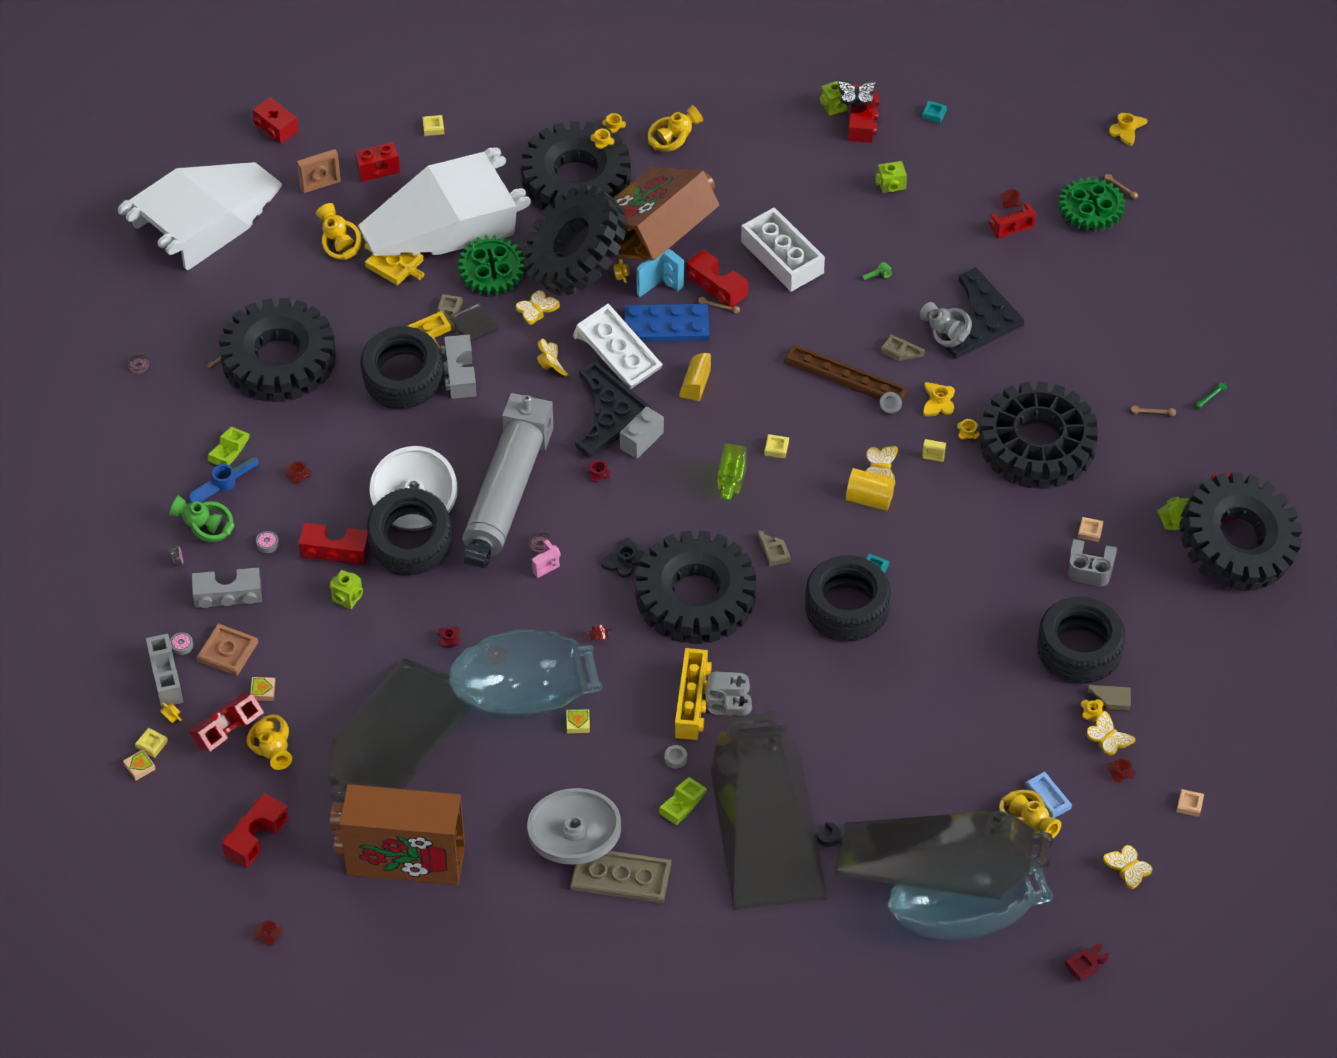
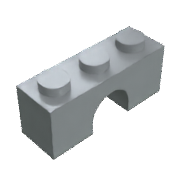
(461, 379)
(243, 590)
(164, 670)

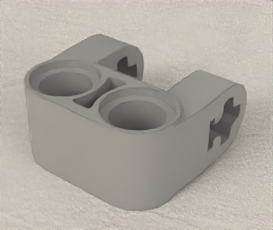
(1089, 568)
(723, 695)

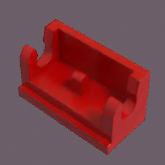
(1013, 222)

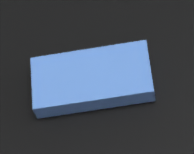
(1053, 798)

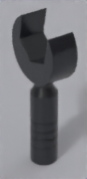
(830, 840)

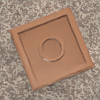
(319, 171)
(227, 649)

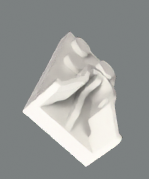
(618, 346)

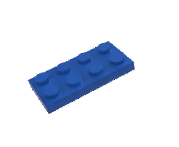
(669, 322)

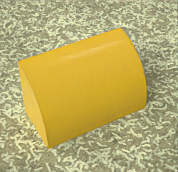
(696, 377)
(870, 489)

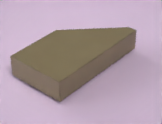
(449, 306)
(901, 349)
(774, 549)
(1112, 697)

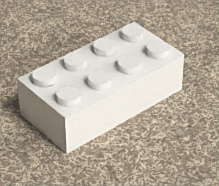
(782, 249)

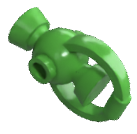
(197, 515)

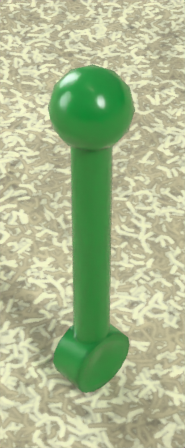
(1221, 387)

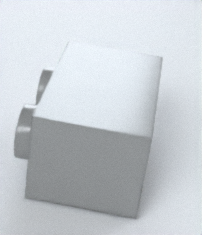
(641, 432)

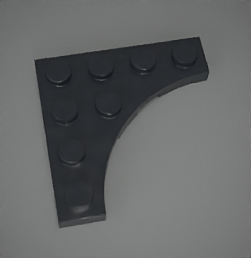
(989, 314)
(613, 412)

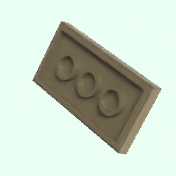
(624, 877)

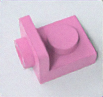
(546, 561)

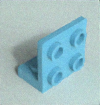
(666, 267)

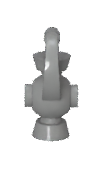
(943, 322)

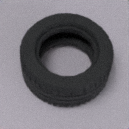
(396, 342)
(399, 504)
(841, 623)
(1075, 665)

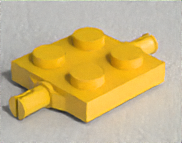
(395, 267)

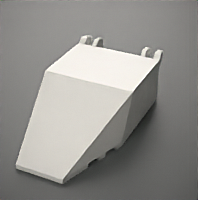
(202, 207)
(446, 208)

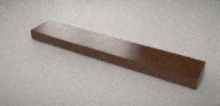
(842, 373)

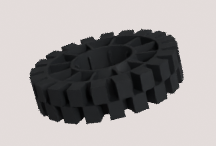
(564, 146)
(581, 209)
(281, 323)
(1032, 461)
(1256, 505)
(699, 557)

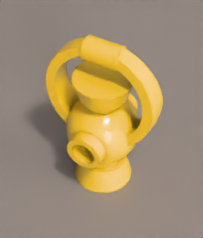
(678, 126)
(335, 228)
(272, 743)
(1031, 813)

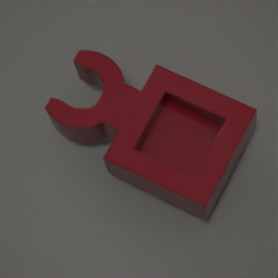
(1085, 964)

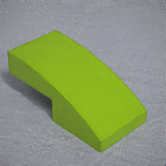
(230, 446)
(683, 801)

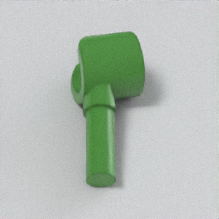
(883, 269)

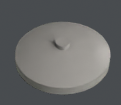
(574, 826)

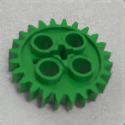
(1091, 204)
(472, 268)

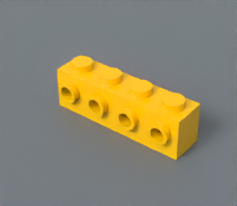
(691, 694)

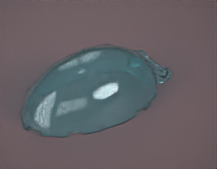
(523, 674)
(964, 916)

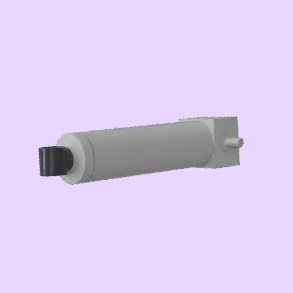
(525, 432)

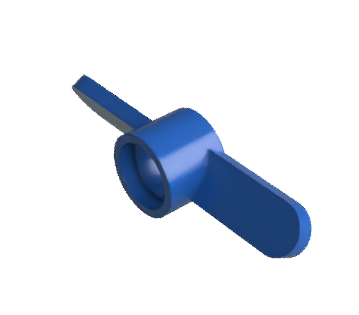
(222, 485)

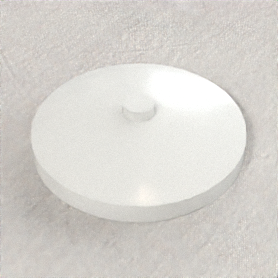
(419, 469)

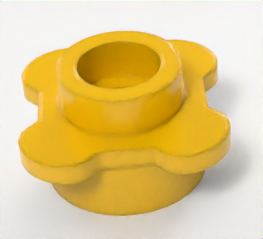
(613, 122)
(602, 138)
(621, 271)
(964, 426)
(170, 712)
(1092, 715)

